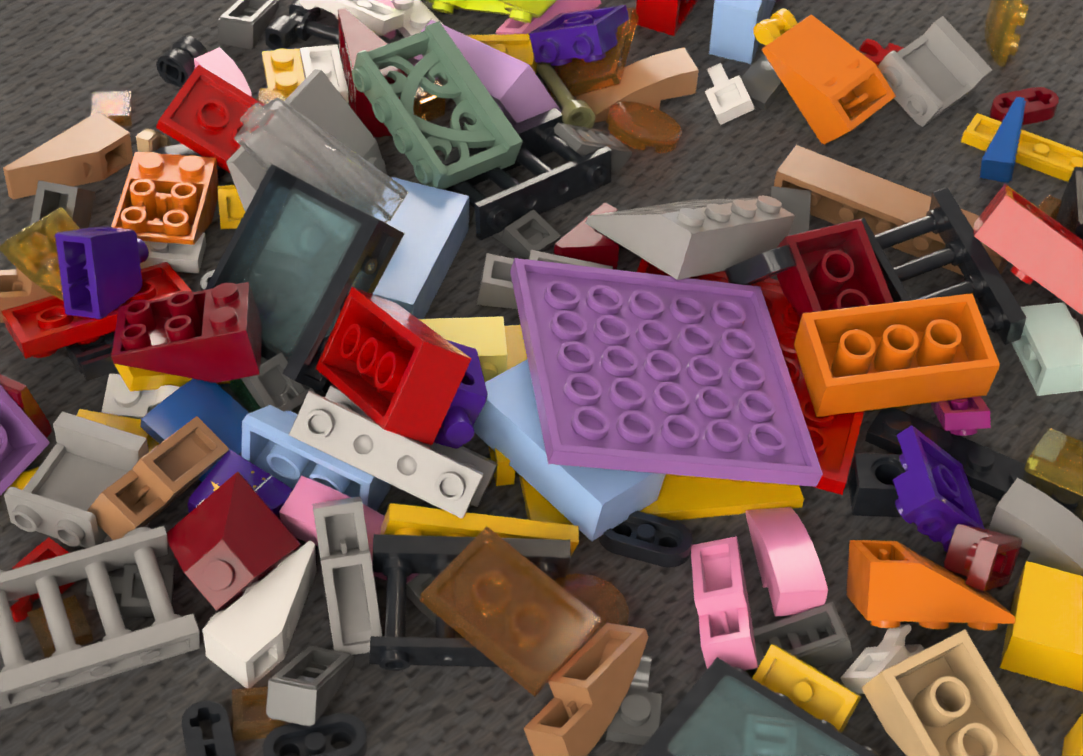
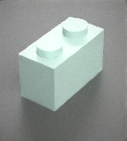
(1051, 349)

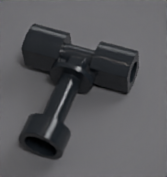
(301, 24)

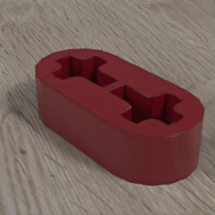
(1039, 106)

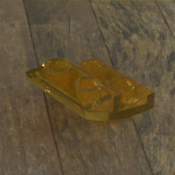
(1001, 26)
(36, 250)

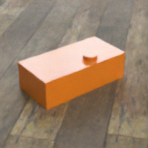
(895, 354)

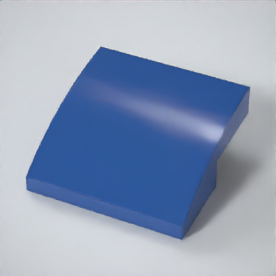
(200, 399)

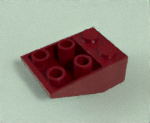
(192, 335)

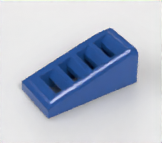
(1001, 153)

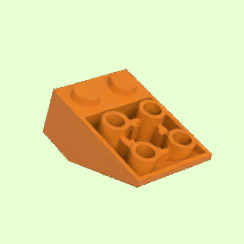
(827, 78)
(168, 197)
(900, 585)

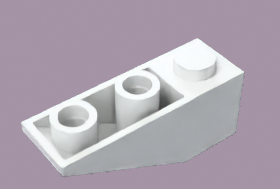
(259, 626)

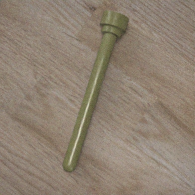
(574, 111)

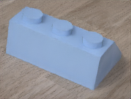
(272, 449)

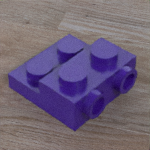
(578, 35)
(933, 489)

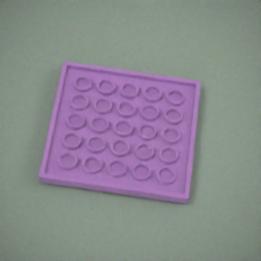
(660, 375)

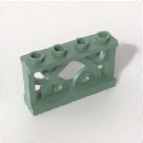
(419, 137)

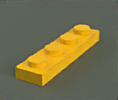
(437, 522)

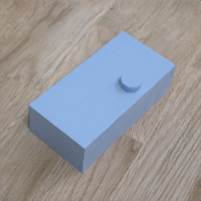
(734, 25)
(434, 230)
(585, 495)

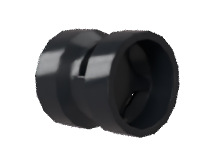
(176, 64)

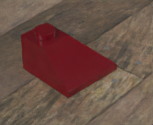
(230, 542)

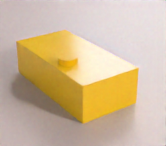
(1047, 627)

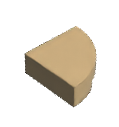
(151, 140)

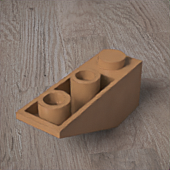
(73, 158)

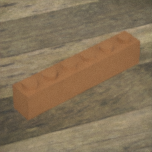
(849, 194)

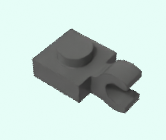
(131, 591)
(639, 711)

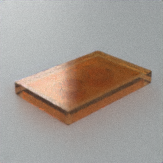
(586, 77)
(510, 610)

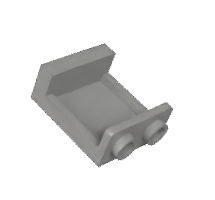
(933, 72)
(71, 479)

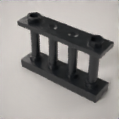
(540, 193)
(961, 249)
(411, 554)

